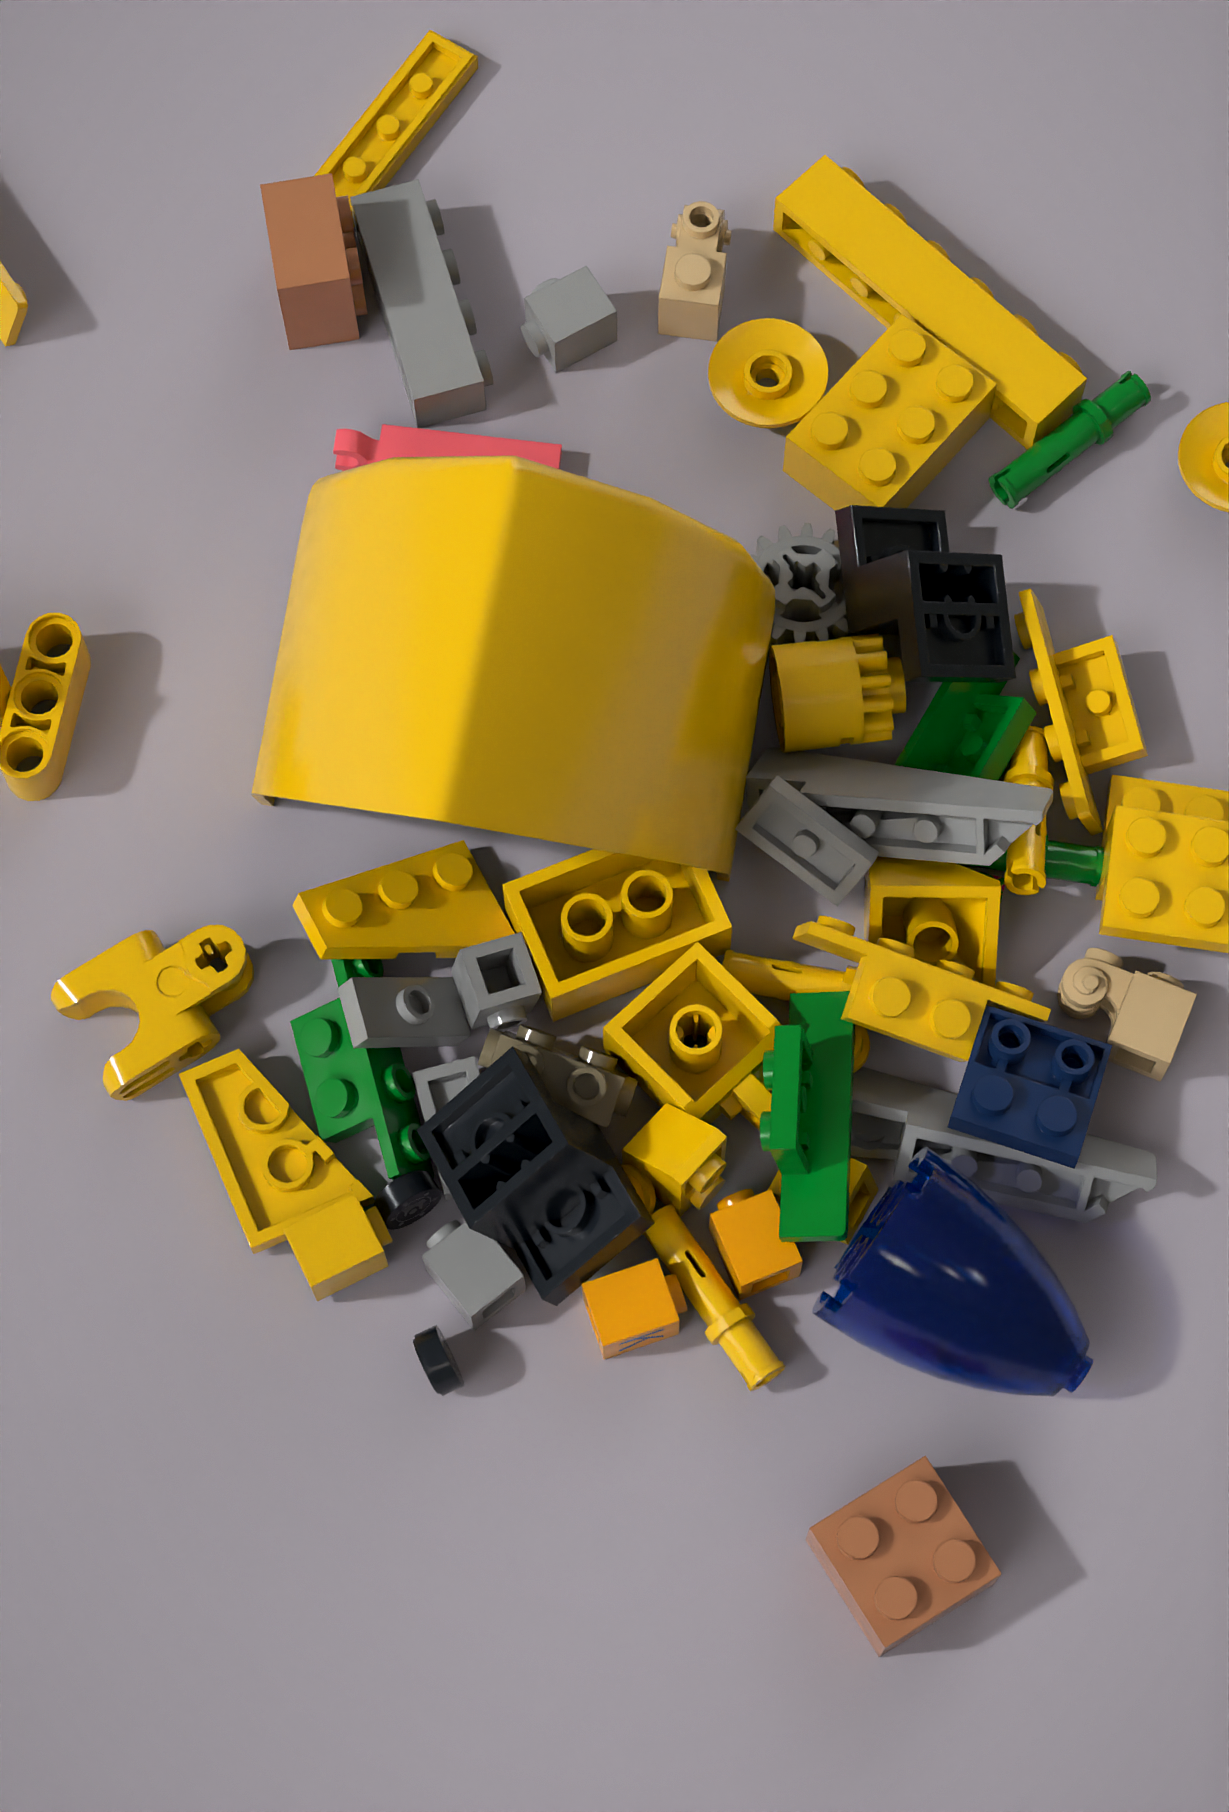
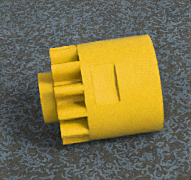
(835, 692)

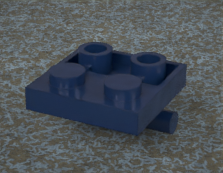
(1030, 1086)

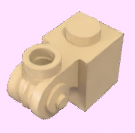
(694, 274)
(1143, 1009)

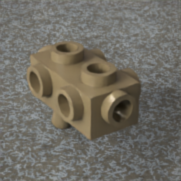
(580, 1083)

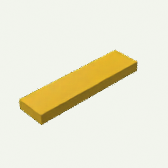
(400, 116)

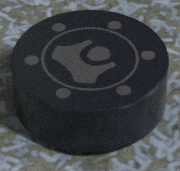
(407, 1199)
(438, 1361)

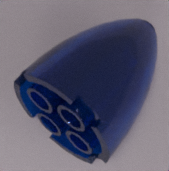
(956, 1290)

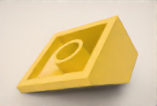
(936, 910)

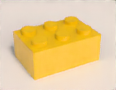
(889, 422)
(611, 924)

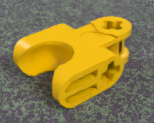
(171, 993)

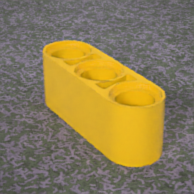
(38, 680)

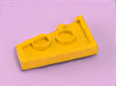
(407, 906)
(264, 1150)

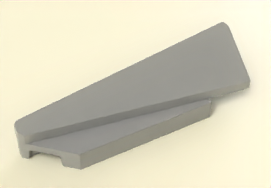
(907, 808)
(901, 1117)

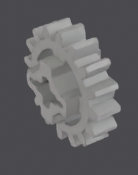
(806, 565)

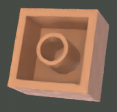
(314, 261)
(902, 1556)

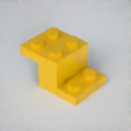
(1165, 864)

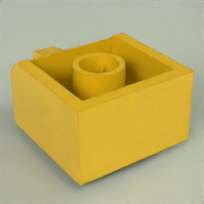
(703, 1000)

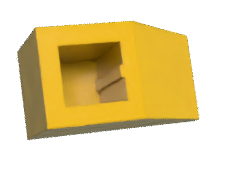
(679, 1158)

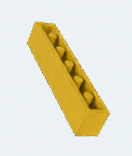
(898, 272)

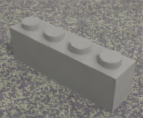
(420, 304)

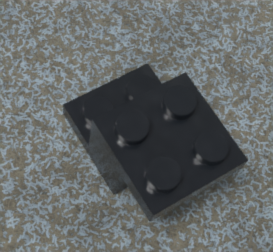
(937, 600)
(534, 1176)

